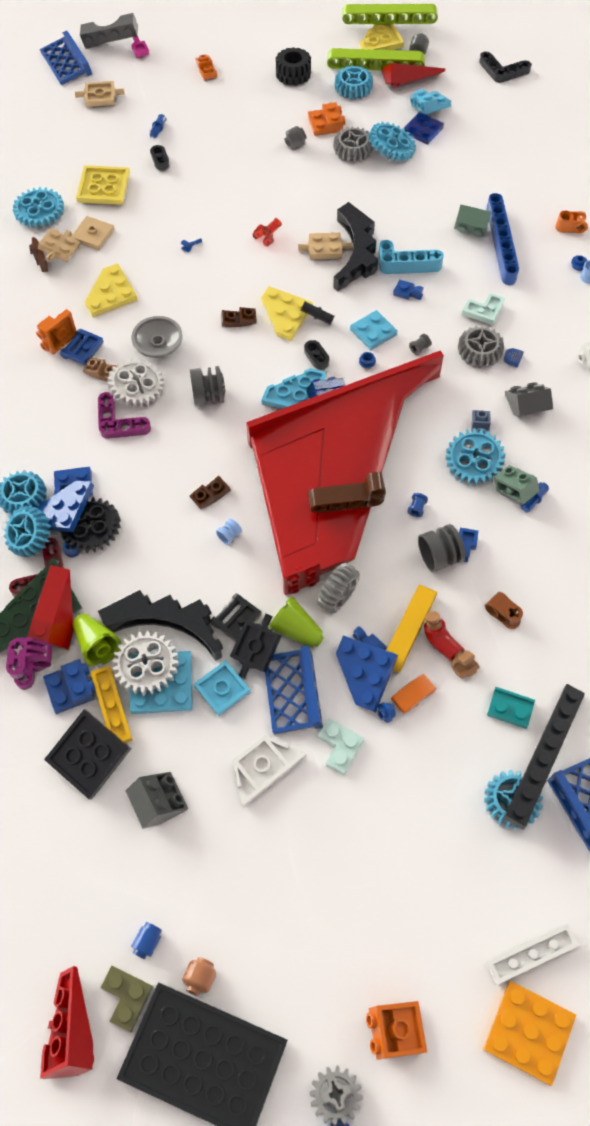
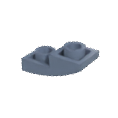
(480, 420)

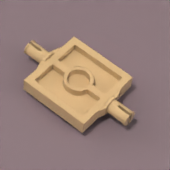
(99, 93)
(58, 245)
(325, 246)

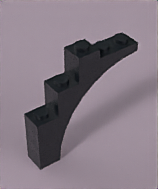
(362, 260)
(166, 612)

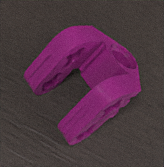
(33, 649)

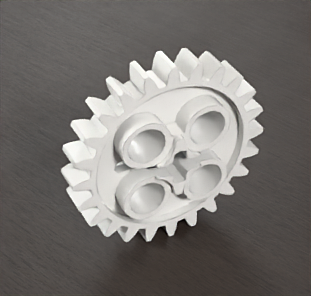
(145, 377)
(148, 679)

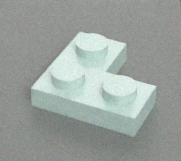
(484, 312)
(345, 742)

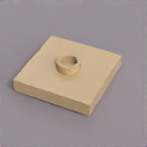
(93, 232)

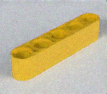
(411, 624)

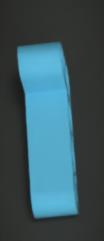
(408, 261)

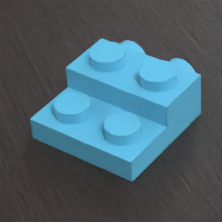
(429, 102)

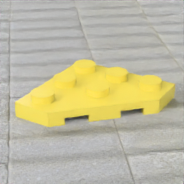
(382, 38)
(110, 291)
(284, 312)

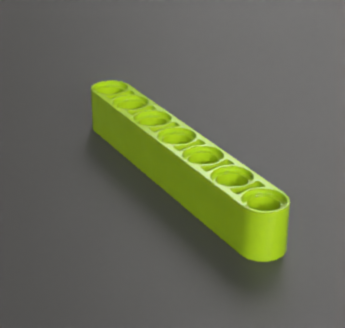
(389, 14)
(371, 58)

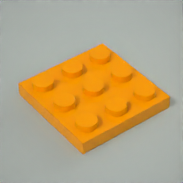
(529, 1033)

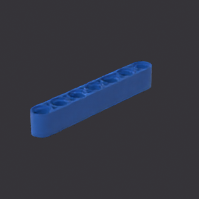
(502, 239)

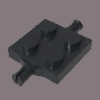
(255, 646)

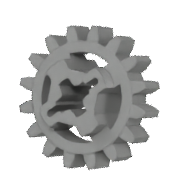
(346, 1090)

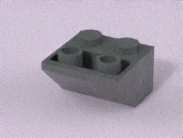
(529, 399)
(156, 799)

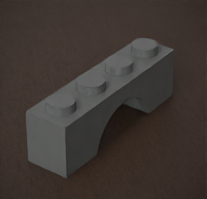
(122, 28)

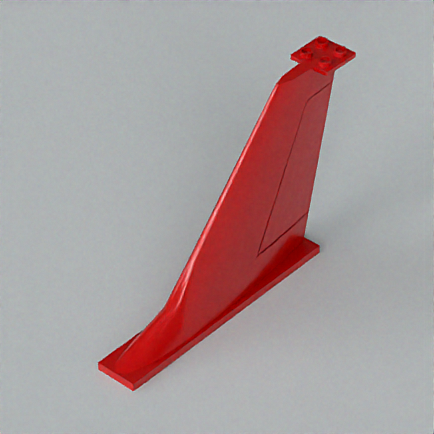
(327, 444)

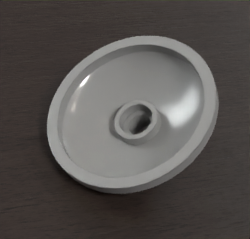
(157, 336)

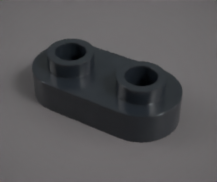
(159, 157)
(316, 354)

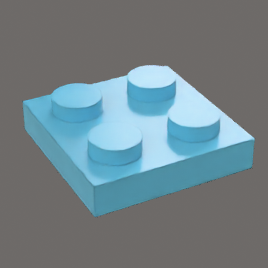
(373, 330)
(222, 688)

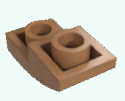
(98, 368)

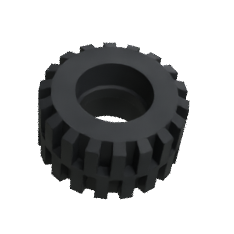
(293, 66)

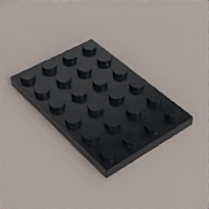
(202, 1059)

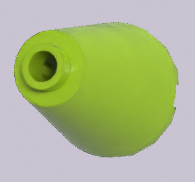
(296, 624)
(95, 640)

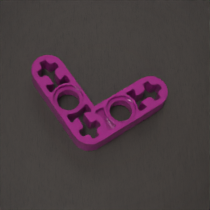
(111, 422)

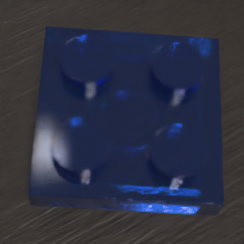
(424, 128)

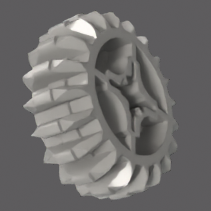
(352, 144)
(481, 346)
(338, 588)

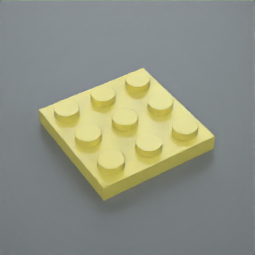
(103, 185)

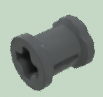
(420, 344)

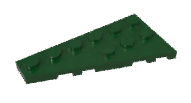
(19, 612)

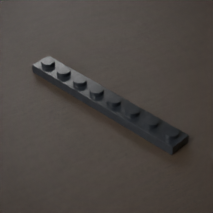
(544, 757)

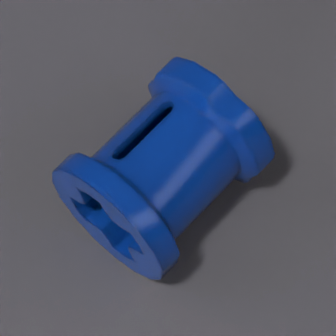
(417, 504)

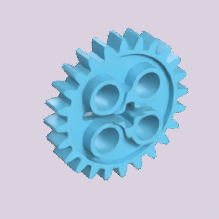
(392, 141)
(38, 207)
(478, 442)

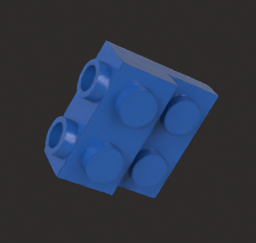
(69, 686)

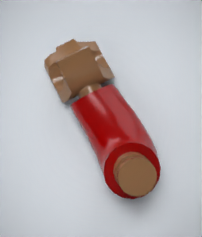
(439, 637)

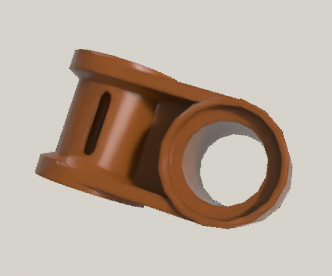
(504, 609)

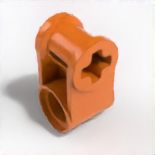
(570, 221)

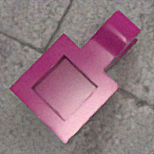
(139, 47)

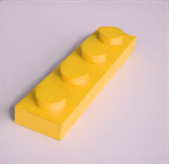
(111, 703)

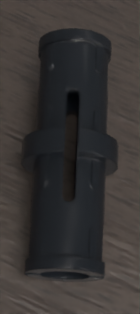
(317, 313)

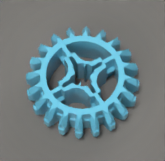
(353, 82)
(22, 487)
(27, 531)
(504, 797)

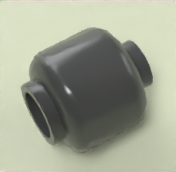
(419, 43)
(295, 137)

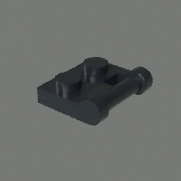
(234, 625)

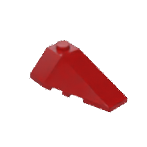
(400, 74)
(54, 610)
(70, 1039)

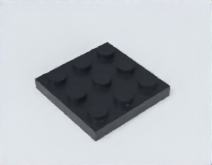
(87, 754)

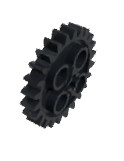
(91, 524)

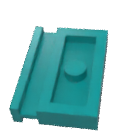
(511, 707)

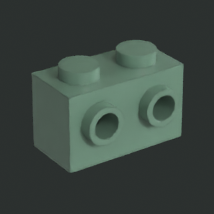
(472, 220)
(516, 484)

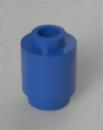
(146, 940)

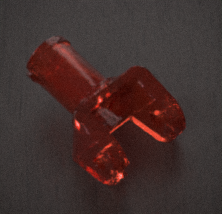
(267, 231)

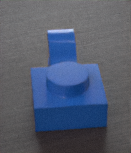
(406, 289)
(469, 540)
(360, 635)

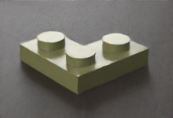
(132, 995)

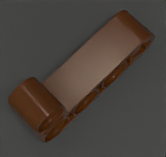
(348, 496)

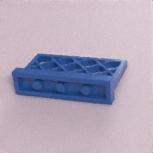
(74, 54)
(310, 691)
(569, 798)

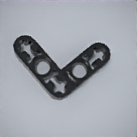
(502, 74)

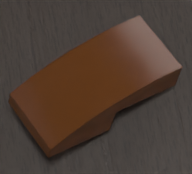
(38, 255)
(239, 318)
(211, 493)

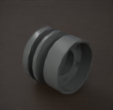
(207, 385)
(441, 547)

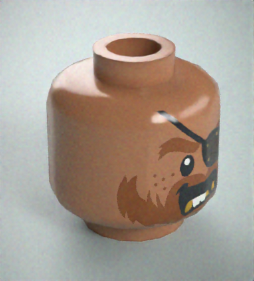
(199, 976)

